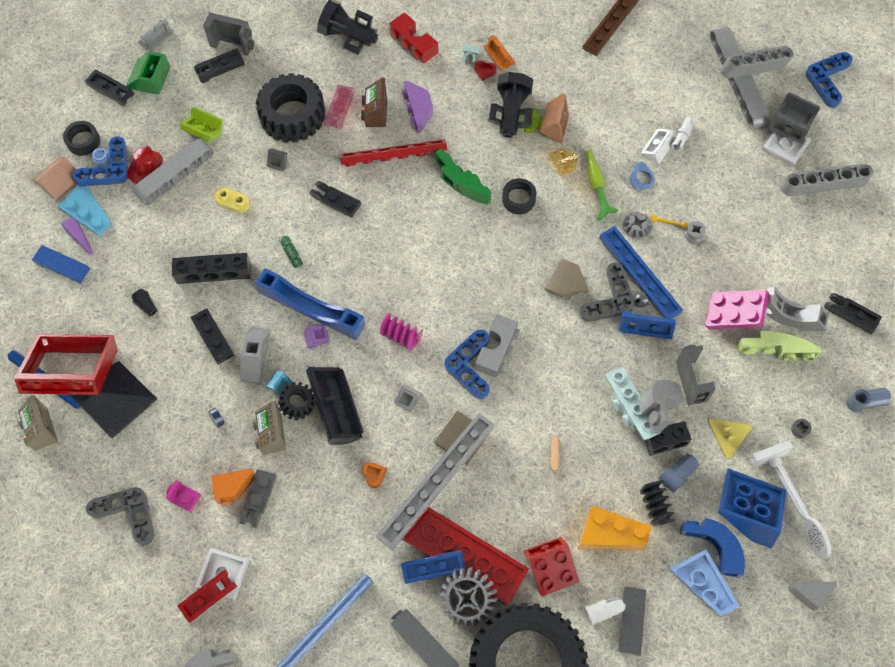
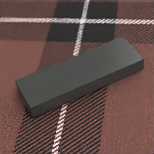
(632, 621)

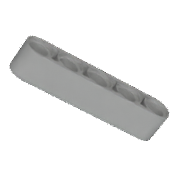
(756, 62)
(173, 171)
(827, 179)

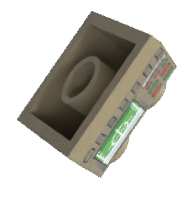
(36, 424)
(269, 429)

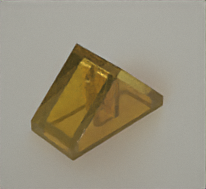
(564, 160)

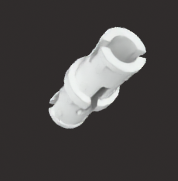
(683, 134)

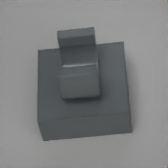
(276, 159)

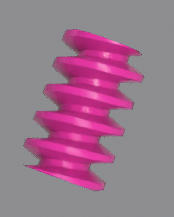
(400, 333)

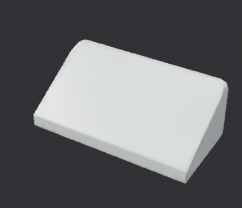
(658, 145)

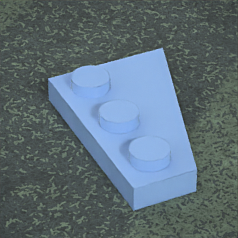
(706, 581)

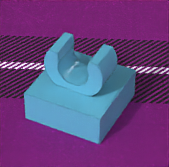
(278, 382)

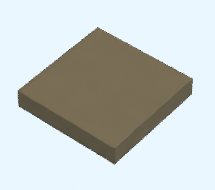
(452, 431)

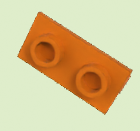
(498, 53)

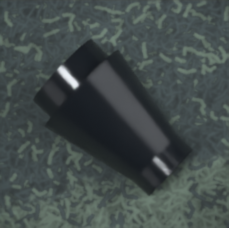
(144, 301)

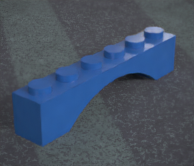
(337, 318)

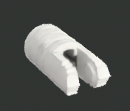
(604, 610)

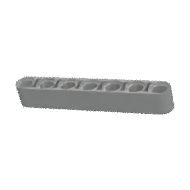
(744, 86)

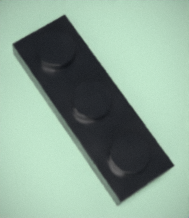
(212, 336)

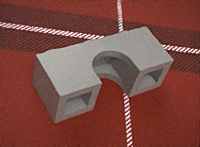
(491, 360)

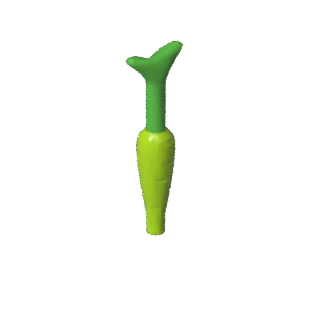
(597, 183)

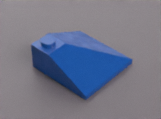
(753, 507)

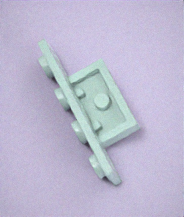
(626, 401)

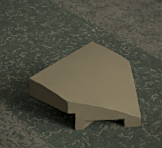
(566, 280)

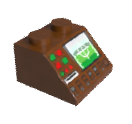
(375, 104)

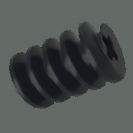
(656, 503)

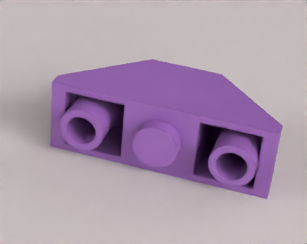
(418, 105)

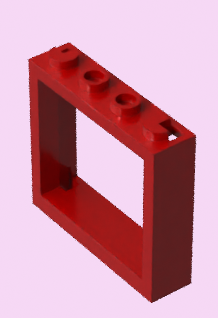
(66, 384)

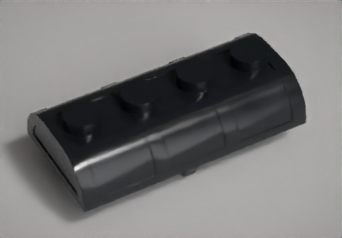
(335, 405)

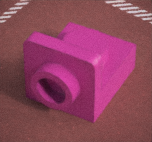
(182, 496)

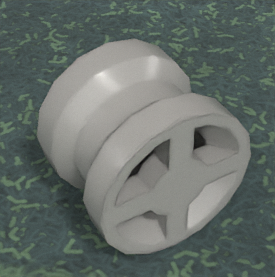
(695, 237)

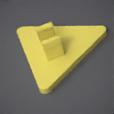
(729, 434)

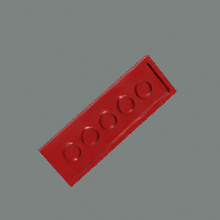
(438, 535)

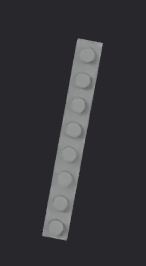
(435, 482)

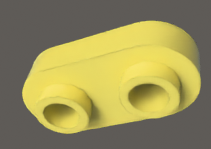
(231, 199)

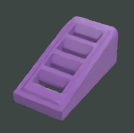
(75, 230)

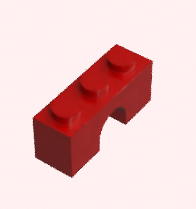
(421, 47)

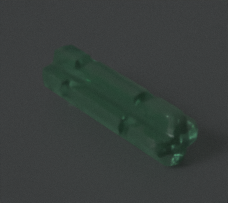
(291, 251)

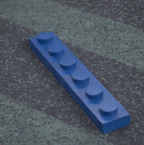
(640, 273)

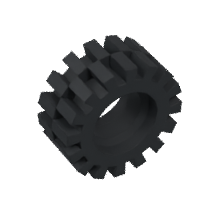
(292, 411)

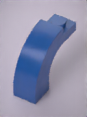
(727, 545)

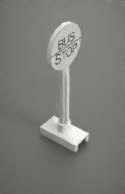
(813, 529)

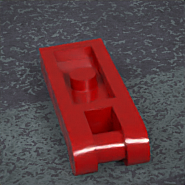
(206, 596)

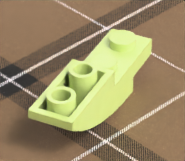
(786, 345)

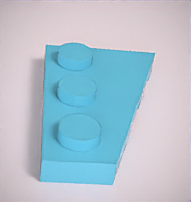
(86, 210)

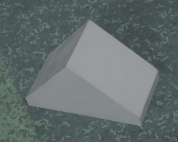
(812, 593)

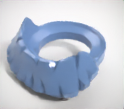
(641, 167)

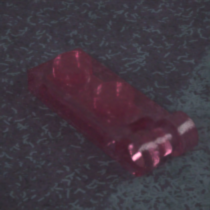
(339, 106)

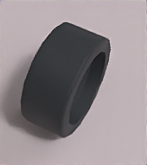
(85, 148)
(516, 208)

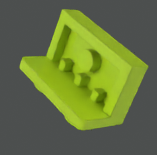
(202, 125)

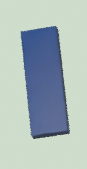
(61, 264)
(433, 566)

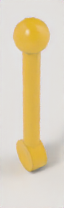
(684, 225)

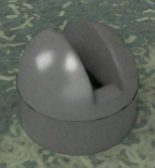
(641, 299)

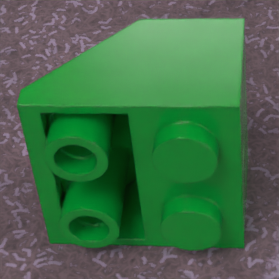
(149, 73)

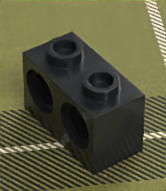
(670, 438)

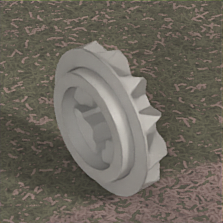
(634, 230)

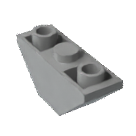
(254, 355)

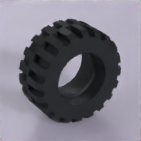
(285, 90)

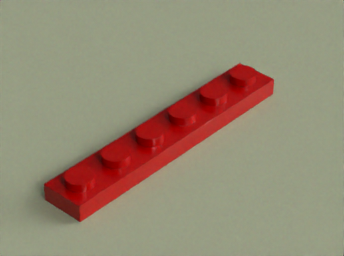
(387, 153)

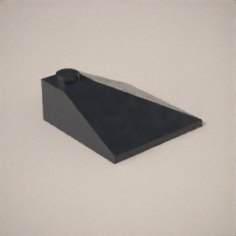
(118, 402)

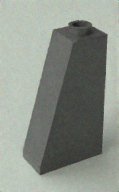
(421, 640)

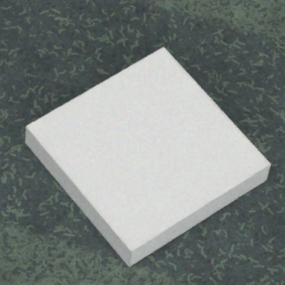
(785, 148)
(217, 562)

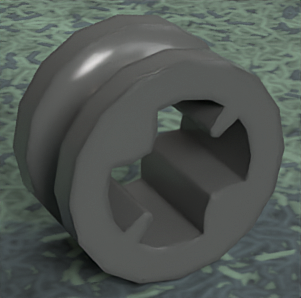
(797, 432)

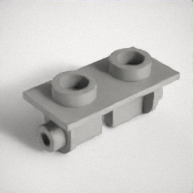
(154, 37)

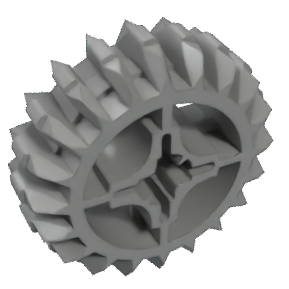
(475, 603)

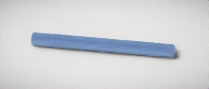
(326, 622)

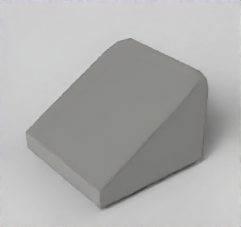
(407, 398)

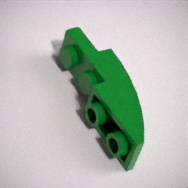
(463, 182)

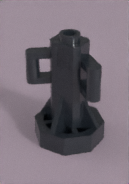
(336, 21)
(514, 91)

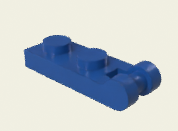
(647, 325)

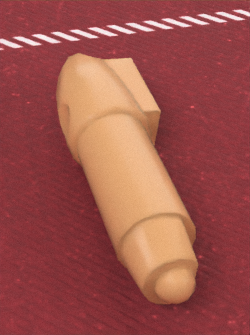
(554, 459)

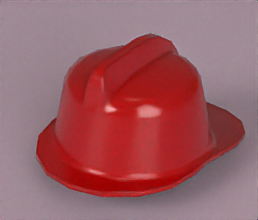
(143, 164)

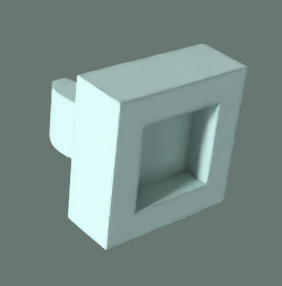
(471, 50)

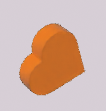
(374, 474)

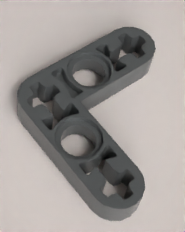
(618, 297)
(133, 508)

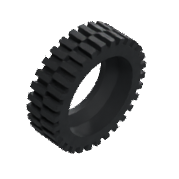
(527, 618)

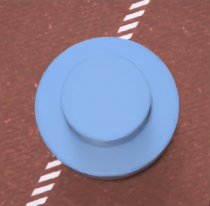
(100, 156)

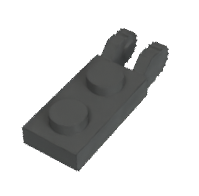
(258, 496)

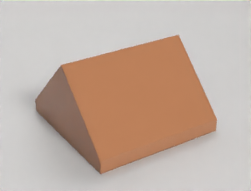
(556, 118)
(57, 178)

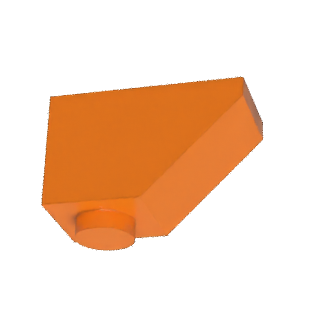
(231, 485)

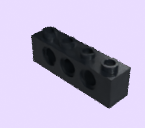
(211, 268)

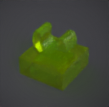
(536, 121)

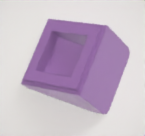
(316, 336)

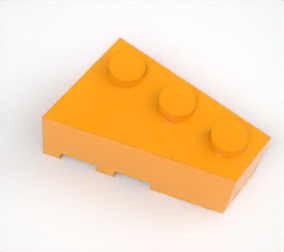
(613, 531)

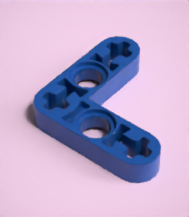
(823, 77)
(114, 167)
(462, 367)

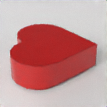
(485, 70)

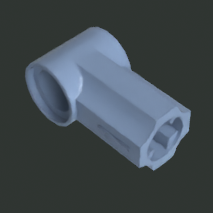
(868, 399)
(676, 475)

